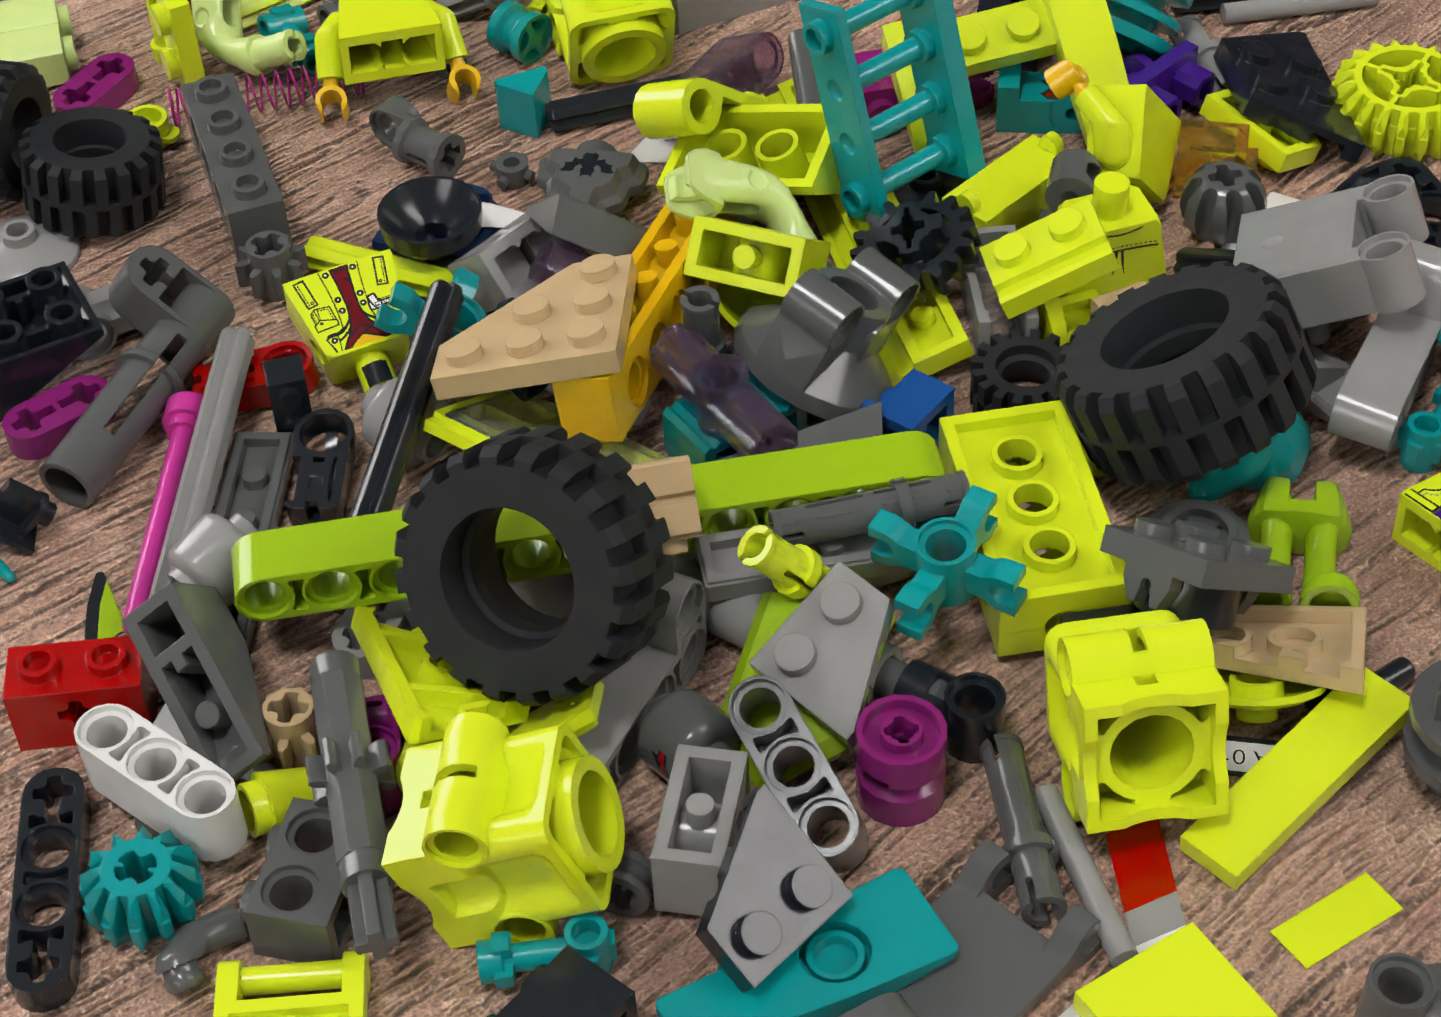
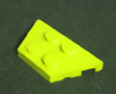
(416, 686)

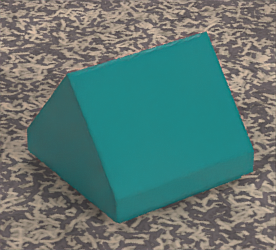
(523, 101)

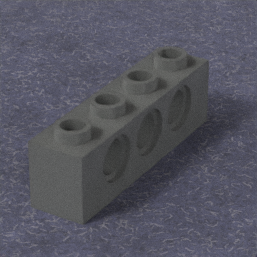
(233, 159)

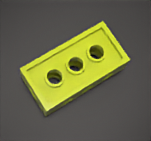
(1037, 459)

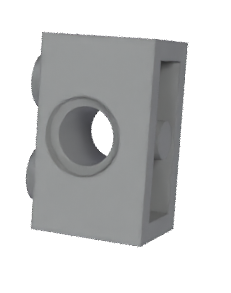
(697, 826)

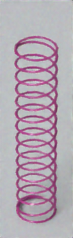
(302, 100)

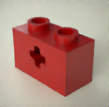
(58, 682)

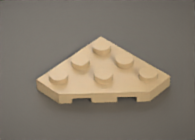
(551, 334)

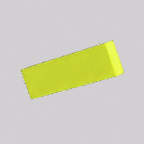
(1296, 779)

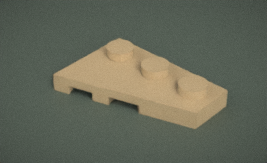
(1297, 645)

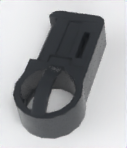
(322, 475)

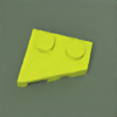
(1276, 149)

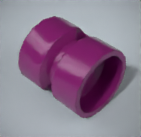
(901, 760)

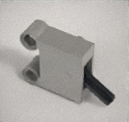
(1335, 252)

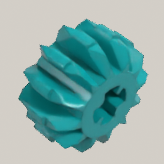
(142, 888)

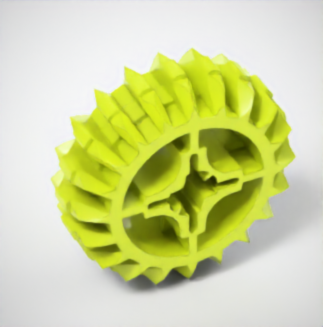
(1394, 98)

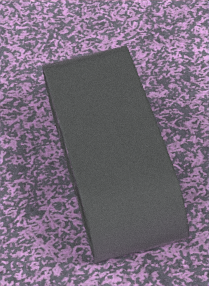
(789, 742)

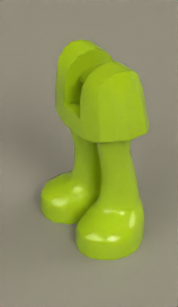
(1309, 528)

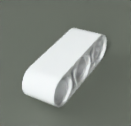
(161, 781)

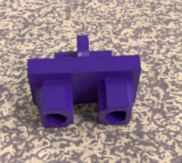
(1172, 76)

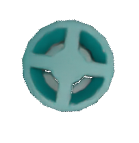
(519, 31)

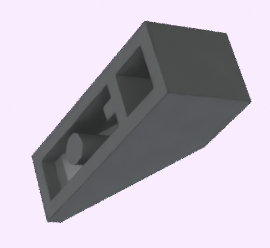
(202, 673)

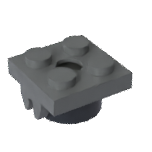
(1194, 570)

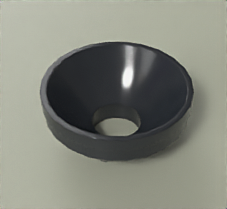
(427, 208)

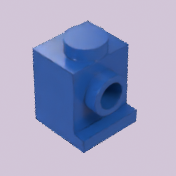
(915, 404)

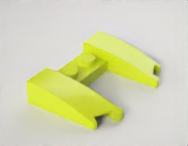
(1022, 33)

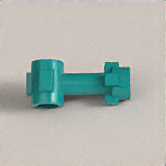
(285, 18)
(1421, 439)
(501, 959)

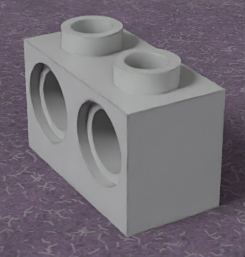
(504, 261)

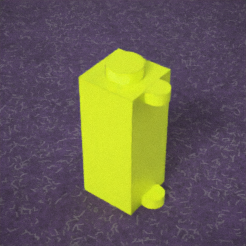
(1011, 186)

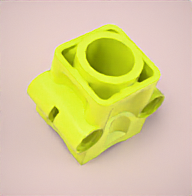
(612, 38)
(1137, 719)
(505, 830)

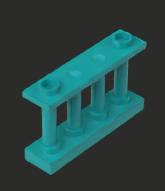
(940, 96)

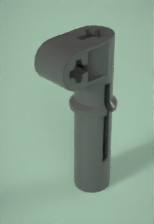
(174, 333)

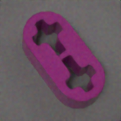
(102, 82)
(49, 416)

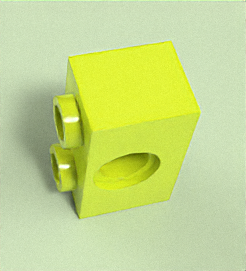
(751, 255)

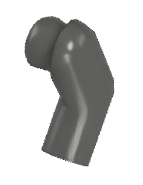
(194, 940)

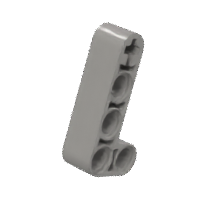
(1391, 364)
(656, 670)

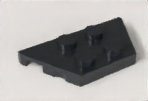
(1287, 88)

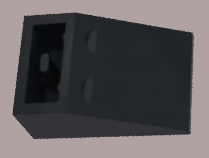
(41, 331)

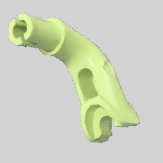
(221, 34)
(724, 186)

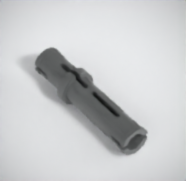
(854, 512)
(1023, 831)

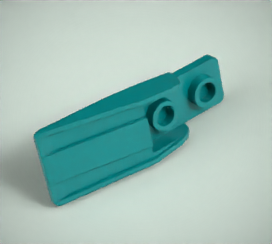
(865, 949)

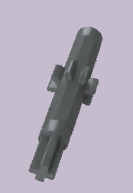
(351, 781)

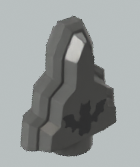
(593, 175)

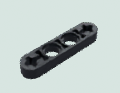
(46, 886)

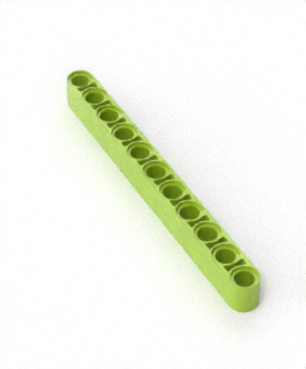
(355, 563)

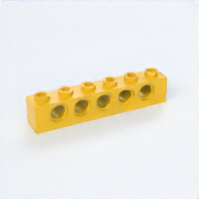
(611, 402)

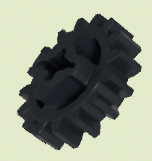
(924, 240)

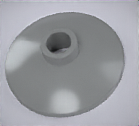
(30, 246)

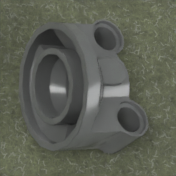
(828, 335)

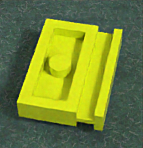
(1049, 258)

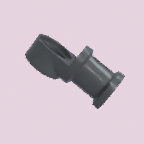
(413, 141)

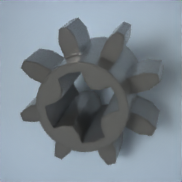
(268, 263)

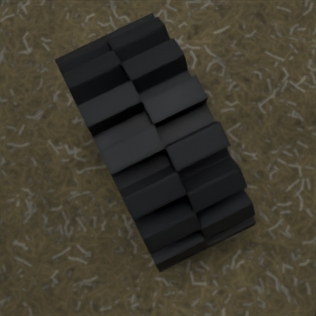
(1013, 361)

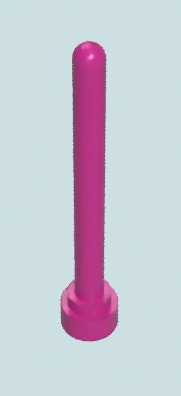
(179, 424)

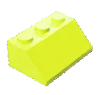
(774, 137)

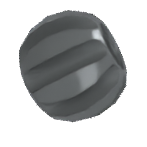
(1218, 197)

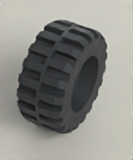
(1186, 374)
(472, 610)

